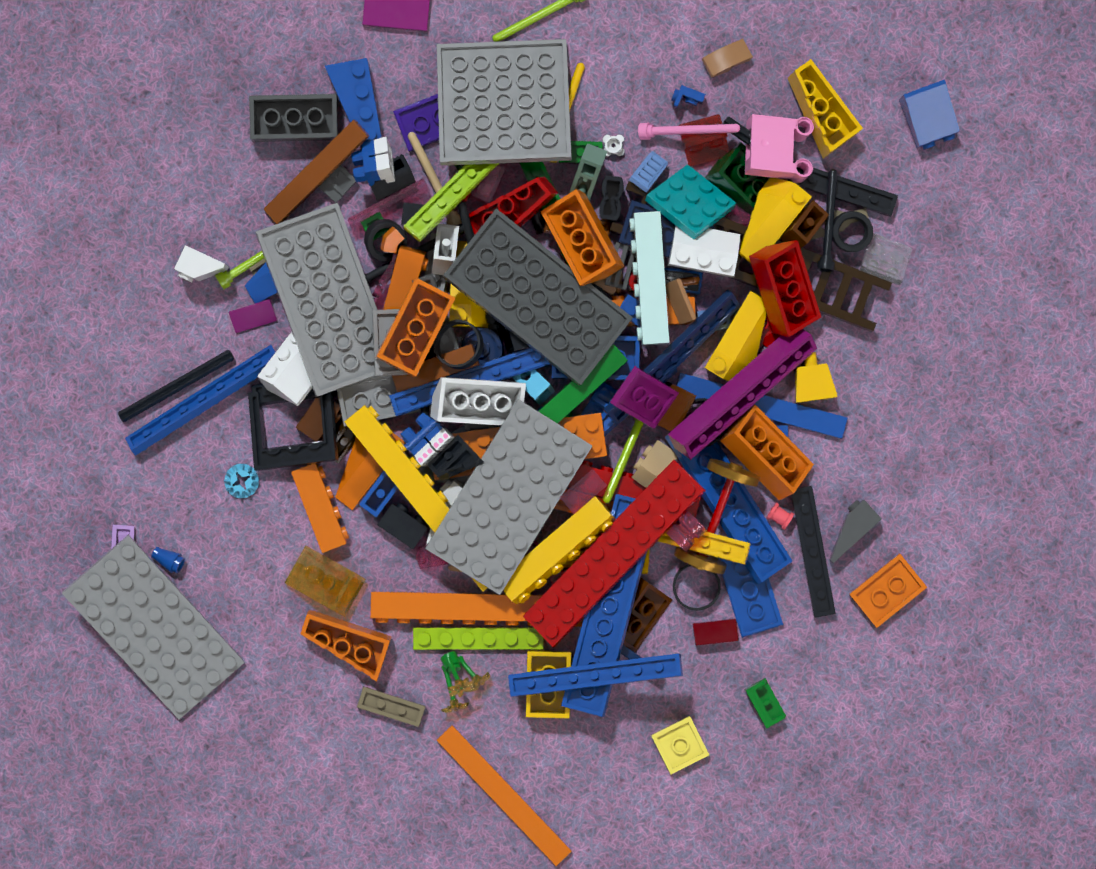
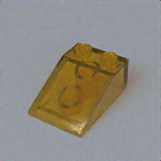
(325, 581)

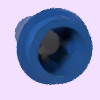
(168, 559)

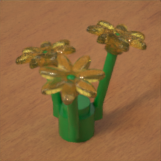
(452, 665)

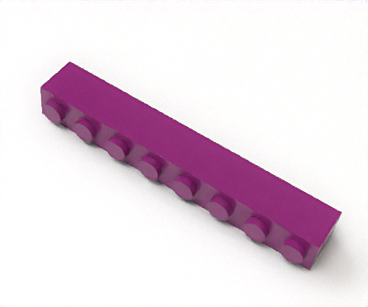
(741, 392)

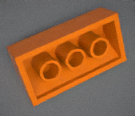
(582, 238)
(767, 452)

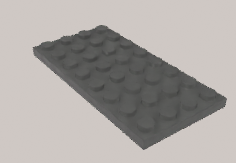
(537, 297)

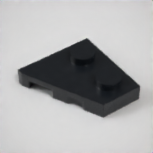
(454, 459)

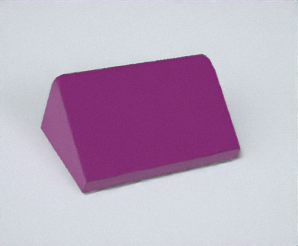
(253, 316)

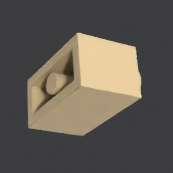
(655, 461)

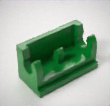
(765, 703)

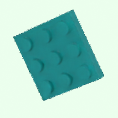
(690, 201)

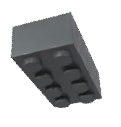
(293, 117)

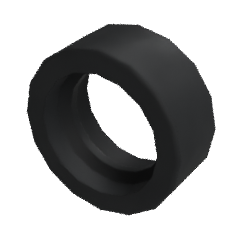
(373, 229)
(868, 231)

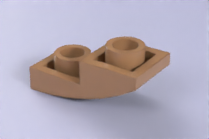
(727, 57)

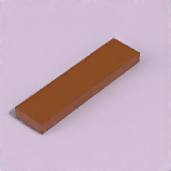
(434, 369)

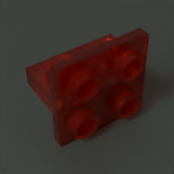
(704, 147)

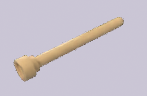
(453, 217)

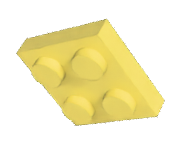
(680, 745)

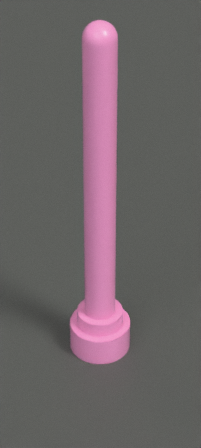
(647, 131)

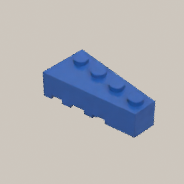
(356, 93)

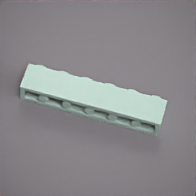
(650, 278)

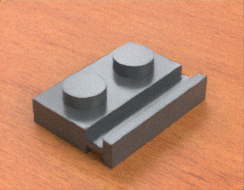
(338, 184)

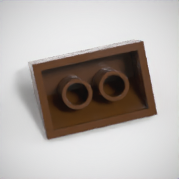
(646, 611)

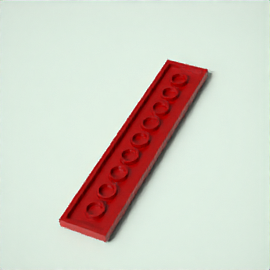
(614, 553)

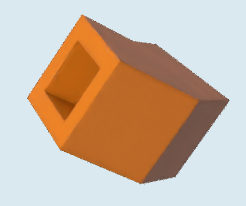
(391, 240)

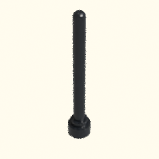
(826, 262)

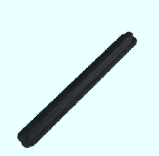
(176, 386)

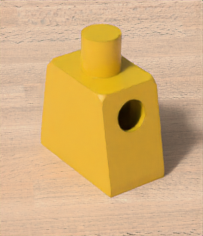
(813, 381)

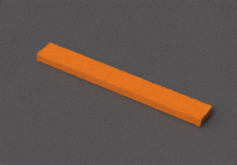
(504, 795)

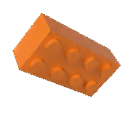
(415, 327)

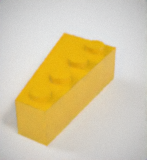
(822, 105)

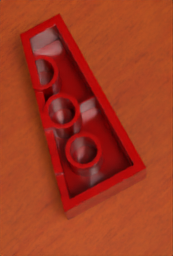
(518, 204)

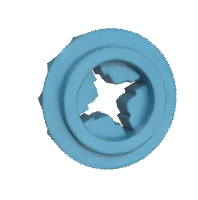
(251, 483)

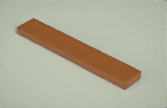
(316, 172)

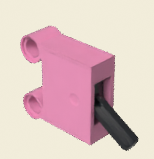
(771, 146)

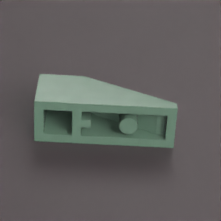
(589, 170)

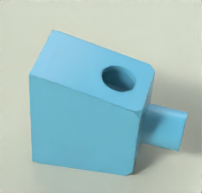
(536, 386)

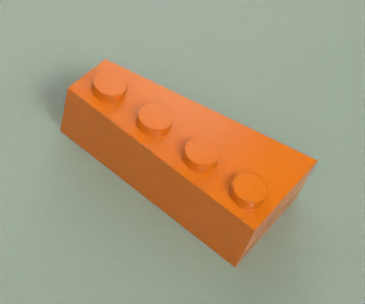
(352, 643)

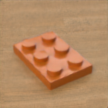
(888, 590)

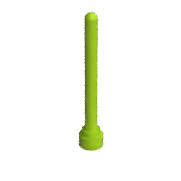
(532, 19)
(225, 278)
(622, 461)

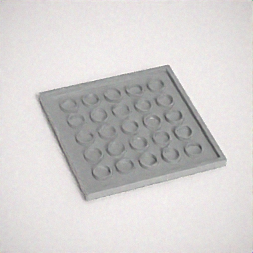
(503, 102)

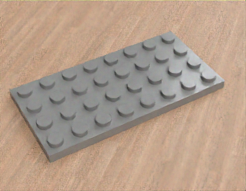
(323, 296)
(508, 497)
(153, 626)

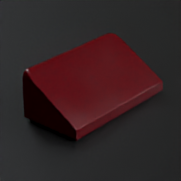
(715, 632)

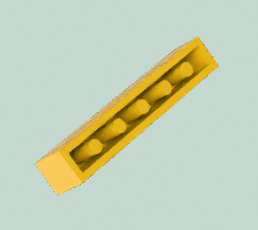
(557, 549)

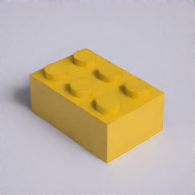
(547, 704)

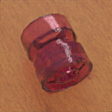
(686, 531)

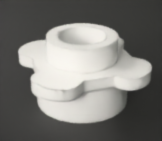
(617, 140)

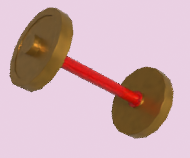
(733, 473)

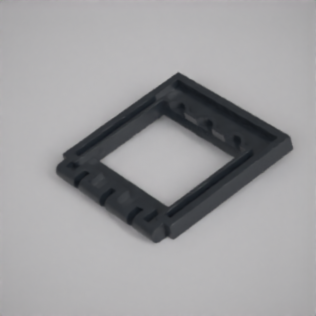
(295, 454)

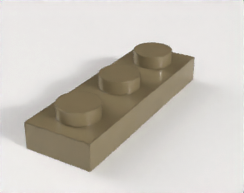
(391, 706)

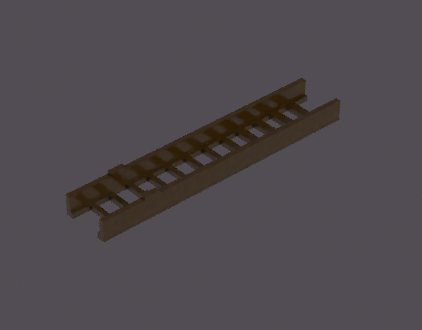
(833, 311)

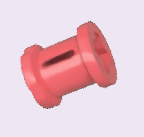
(780, 516)

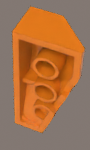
(359, 474)

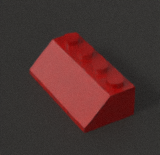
(785, 287)

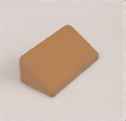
(680, 301)

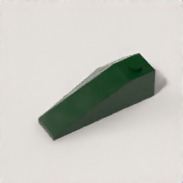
(730, 178)

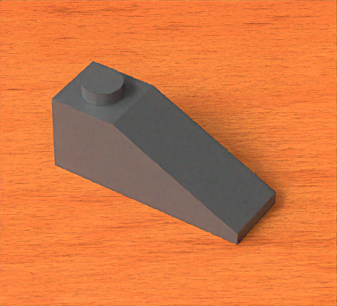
(855, 525)

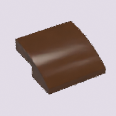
(678, 409)

